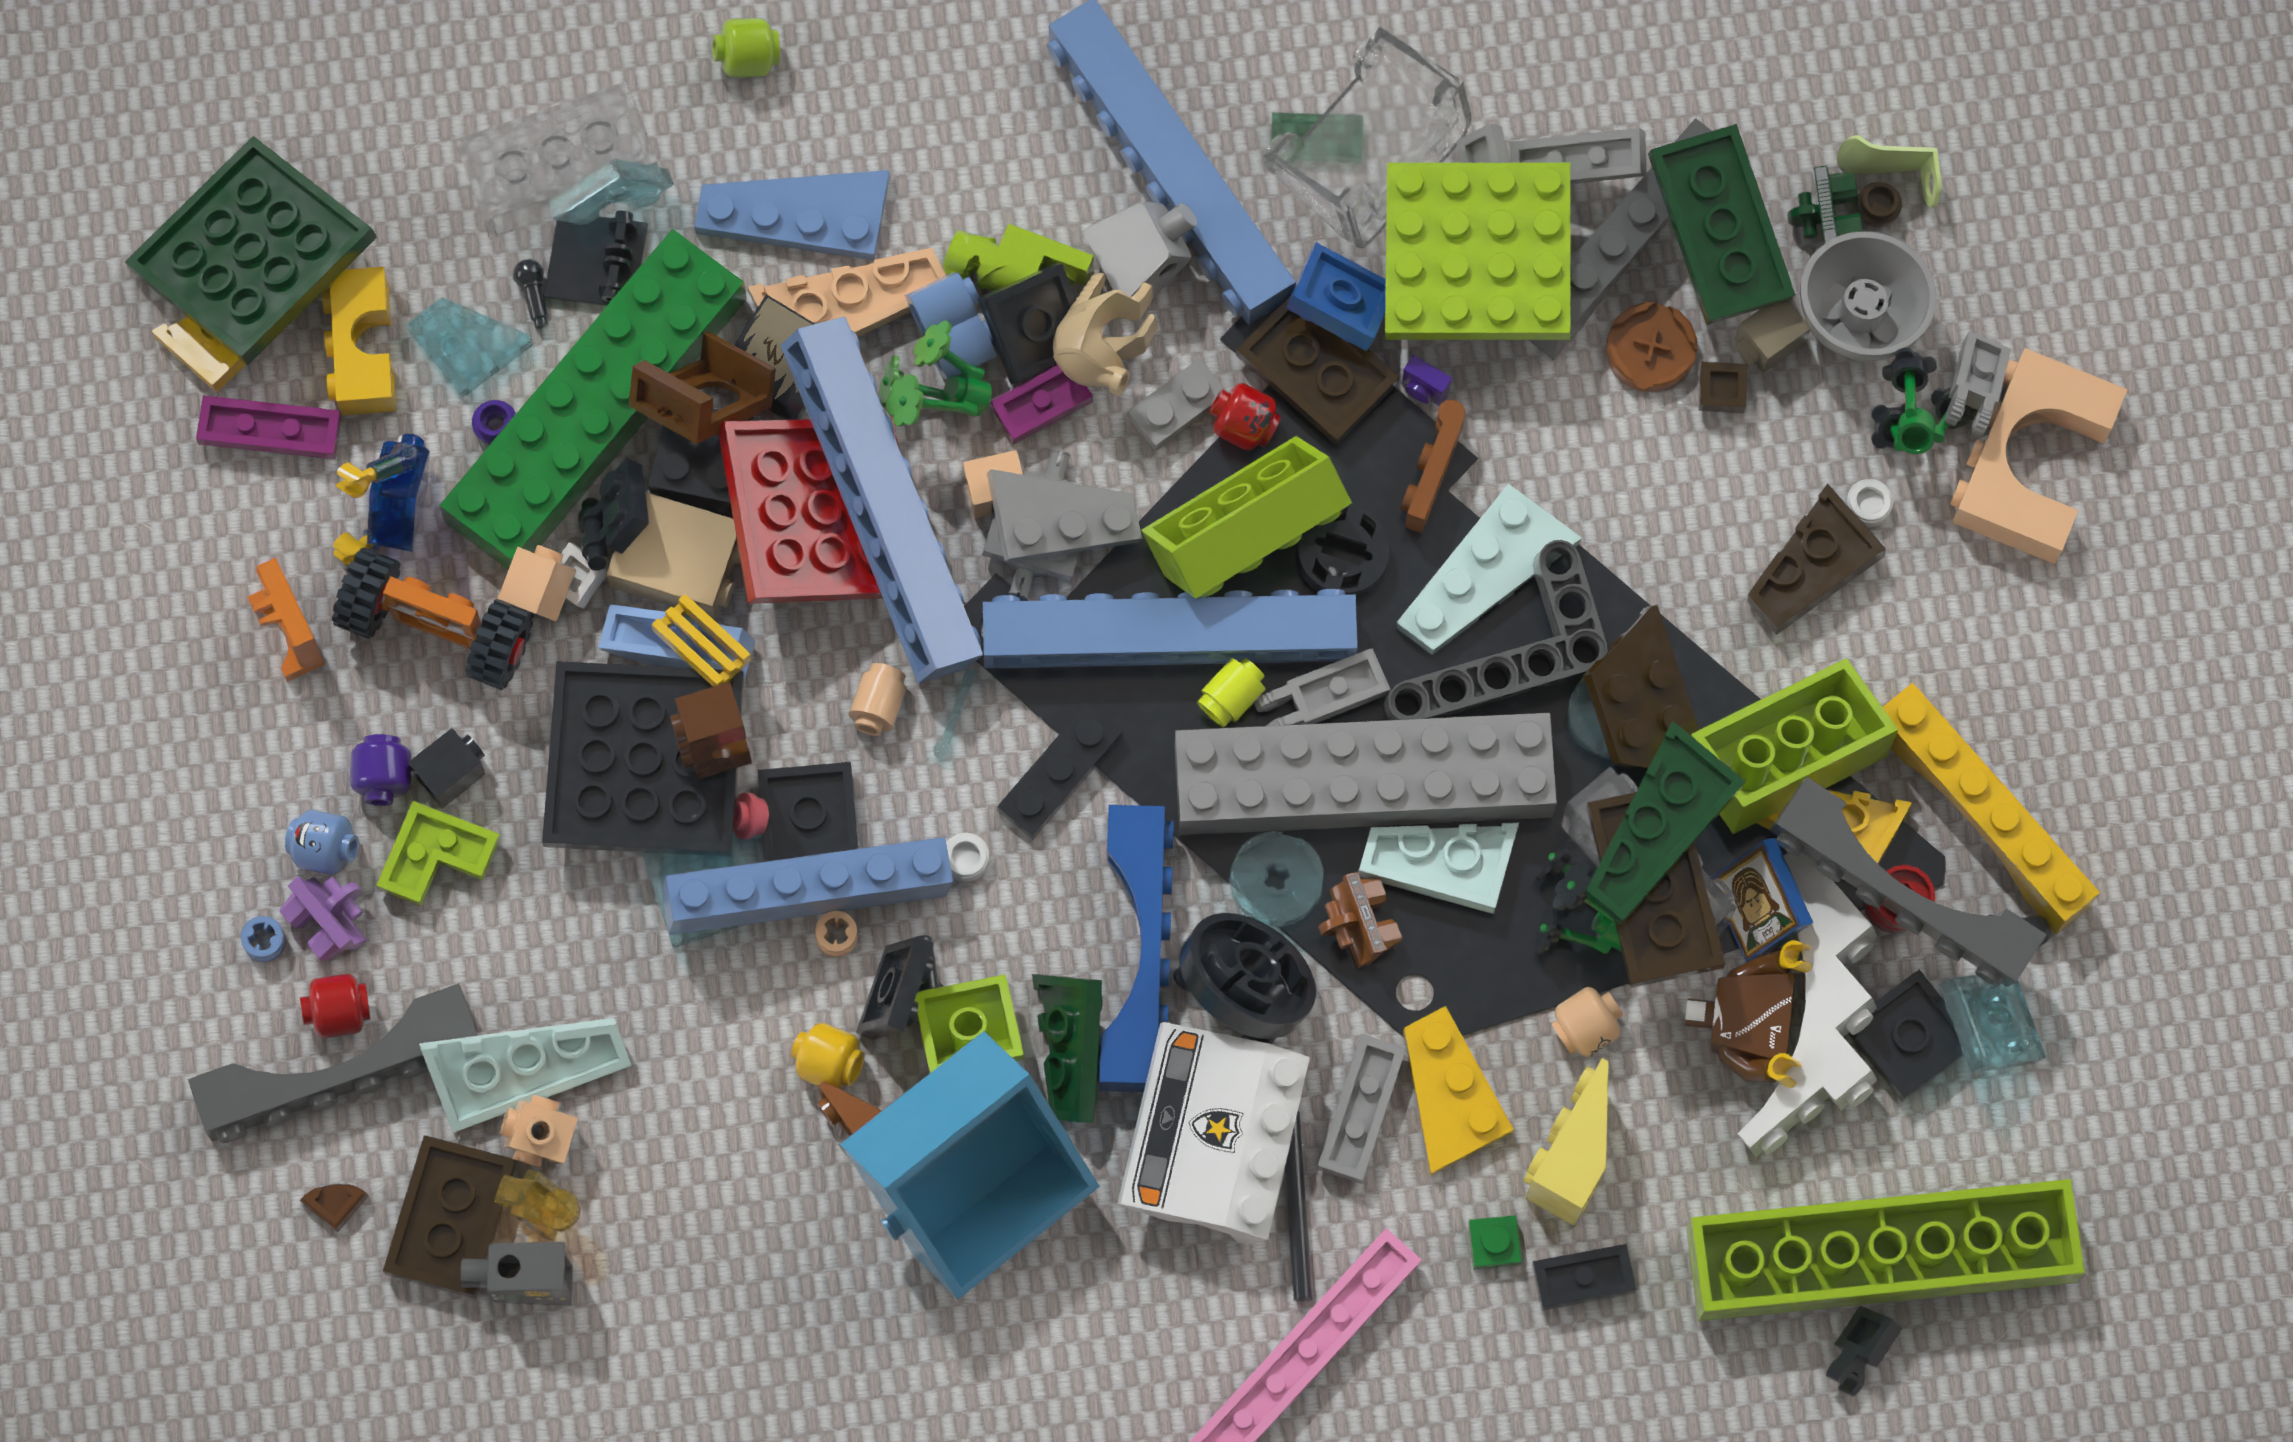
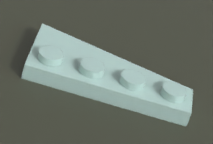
(1483, 569)

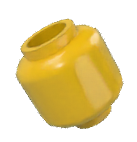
(828, 1056)

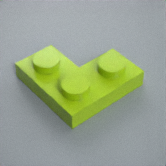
(432, 840)

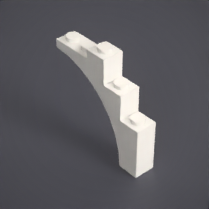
(1833, 1009)

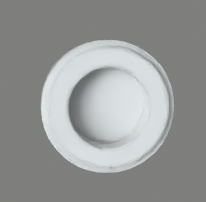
(1870, 501)
(967, 857)

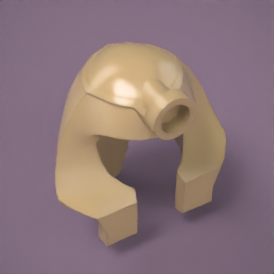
(1079, 339)

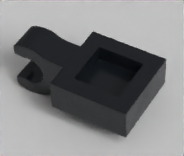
(1861, 1343)

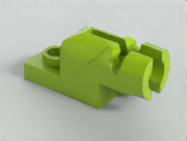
(1014, 258)

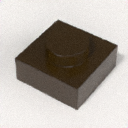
(1723, 387)

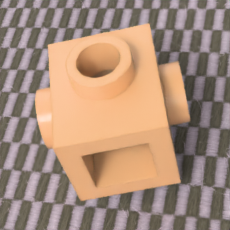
(555, 1135)

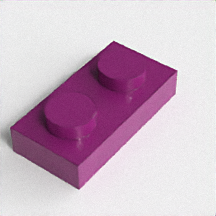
(1039, 403)

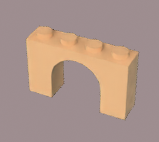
(1994, 499)

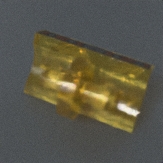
(539, 1203)

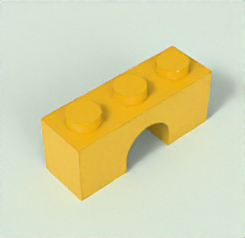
(361, 380)

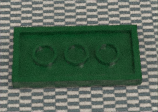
(1721, 224)

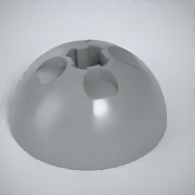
(1876, 279)

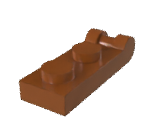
(1434, 463)

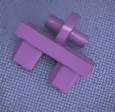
(332, 909)

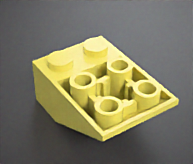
(1572, 1168)

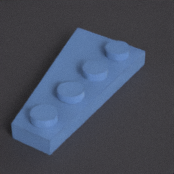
(805, 213)

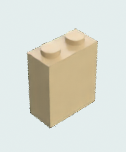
(679, 555)

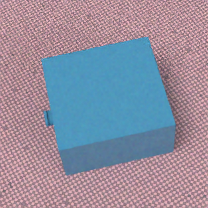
(970, 1165)

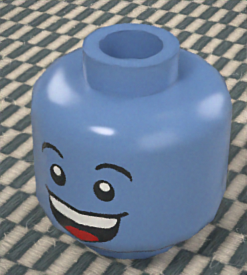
(321, 842)

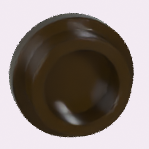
(1879, 204)

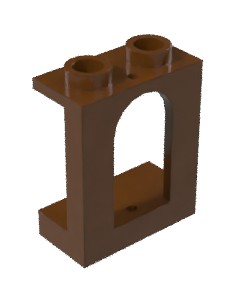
(676, 396)

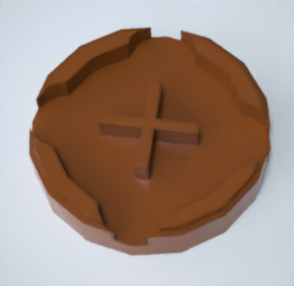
(1651, 347)

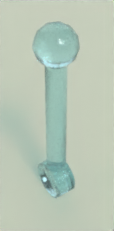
(942, 749)

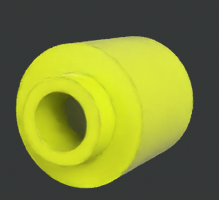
(1232, 691)

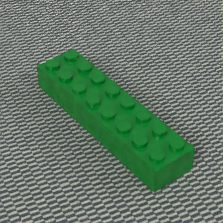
(582, 410)

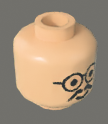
(1587, 1022)

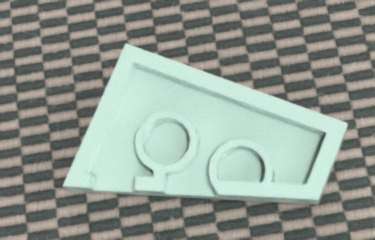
(1443, 863)

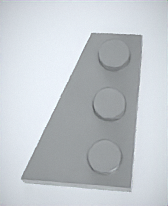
(1058, 517)

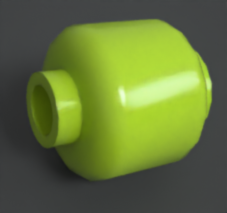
(746, 47)

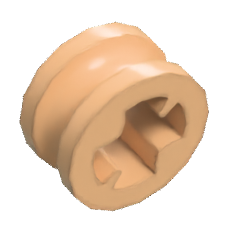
(850, 933)

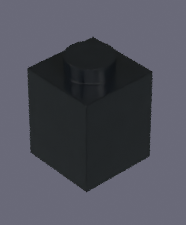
(448, 766)

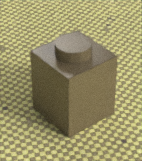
(1771, 335)

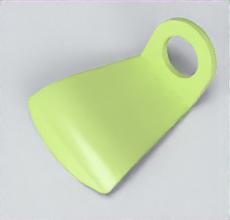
(1863, 157)

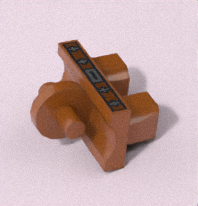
(1354, 921)

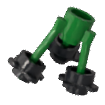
(1909, 426)

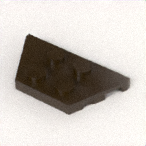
(1639, 692)

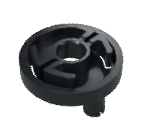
(1249, 1003)

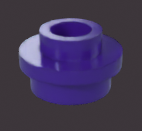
(486, 412)

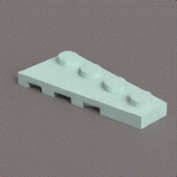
(493, 1072)

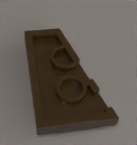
(1817, 561)

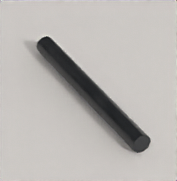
(1298, 1217)

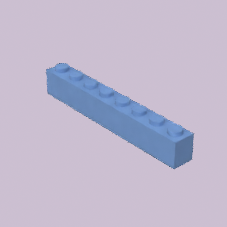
(1169, 160)
(882, 499)
(1169, 629)

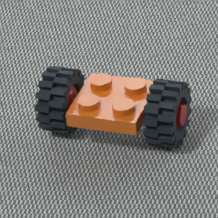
(374, 589)

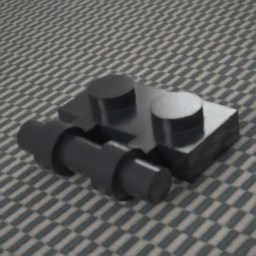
(615, 518)

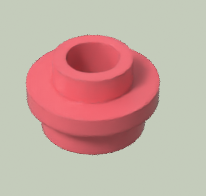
(750, 816)

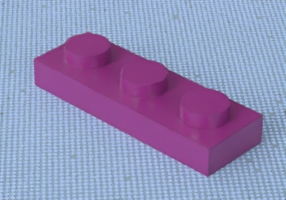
(268, 427)

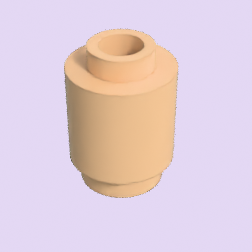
(878, 699)

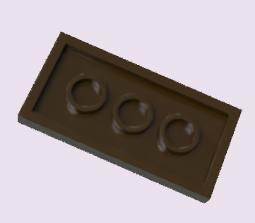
(1674, 925)

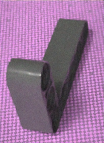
(1515, 661)

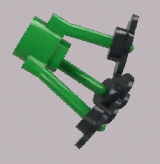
(1571, 893)

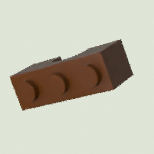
(710, 731)

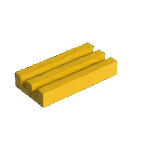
(675, 616)

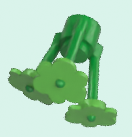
(961, 394)

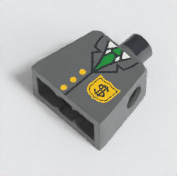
(542, 1279)

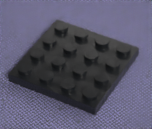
(619, 766)

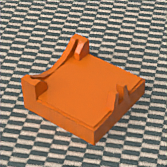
(281, 607)

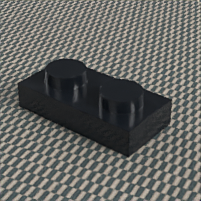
(1583, 1277)

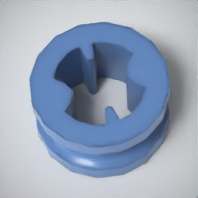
(249, 936)

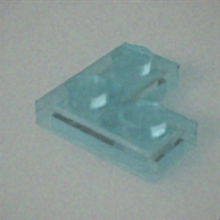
(613, 183)

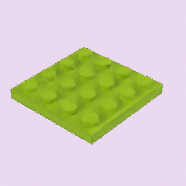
(1478, 251)

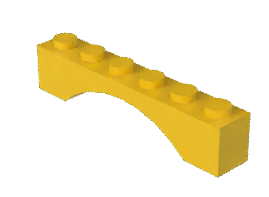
(2031, 857)

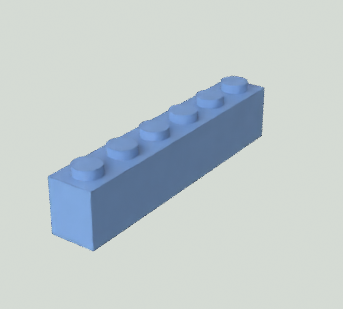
(806, 886)

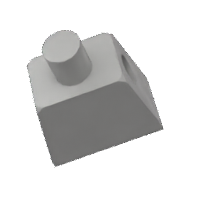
(1142, 245)

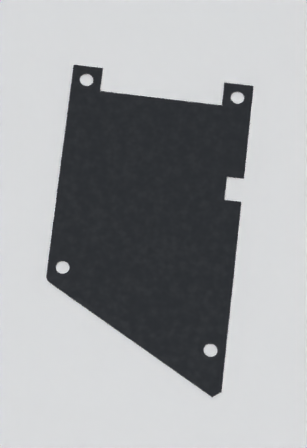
(1474, 959)

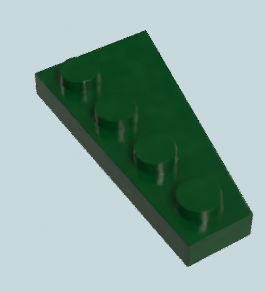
(1668, 813)

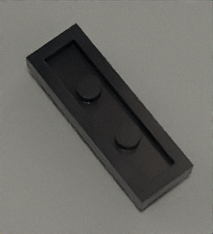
(1060, 770)

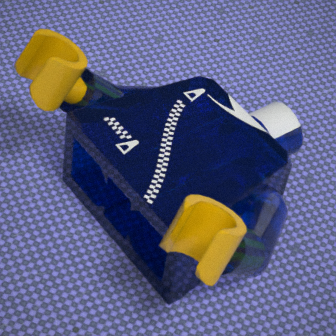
(394, 497)

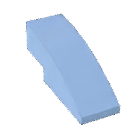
(630, 635)

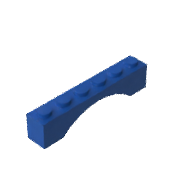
(1136, 855)

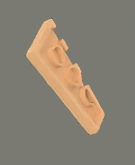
(863, 294)

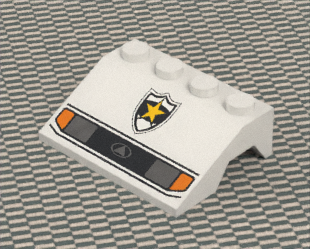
(1214, 1131)

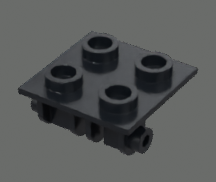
(594, 258)

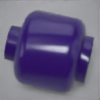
(380, 769)

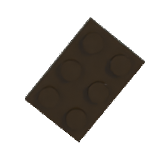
(1317, 372)
(447, 1214)

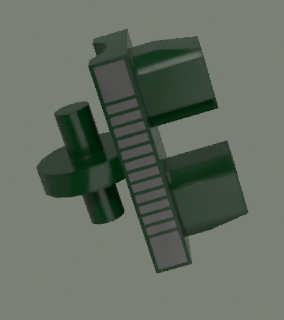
(1831, 190)

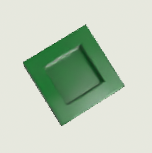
(1494, 1242)

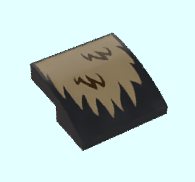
(762, 338)

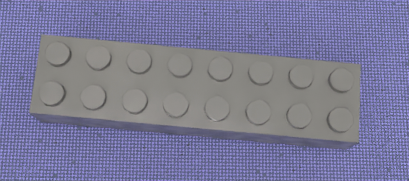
(1365, 774)

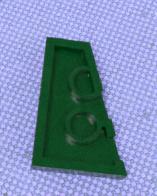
(1072, 1030)

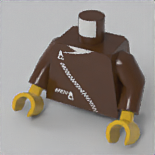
(1754, 1016)

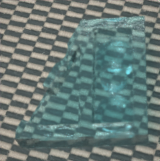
(466, 343)

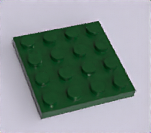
(250, 250)

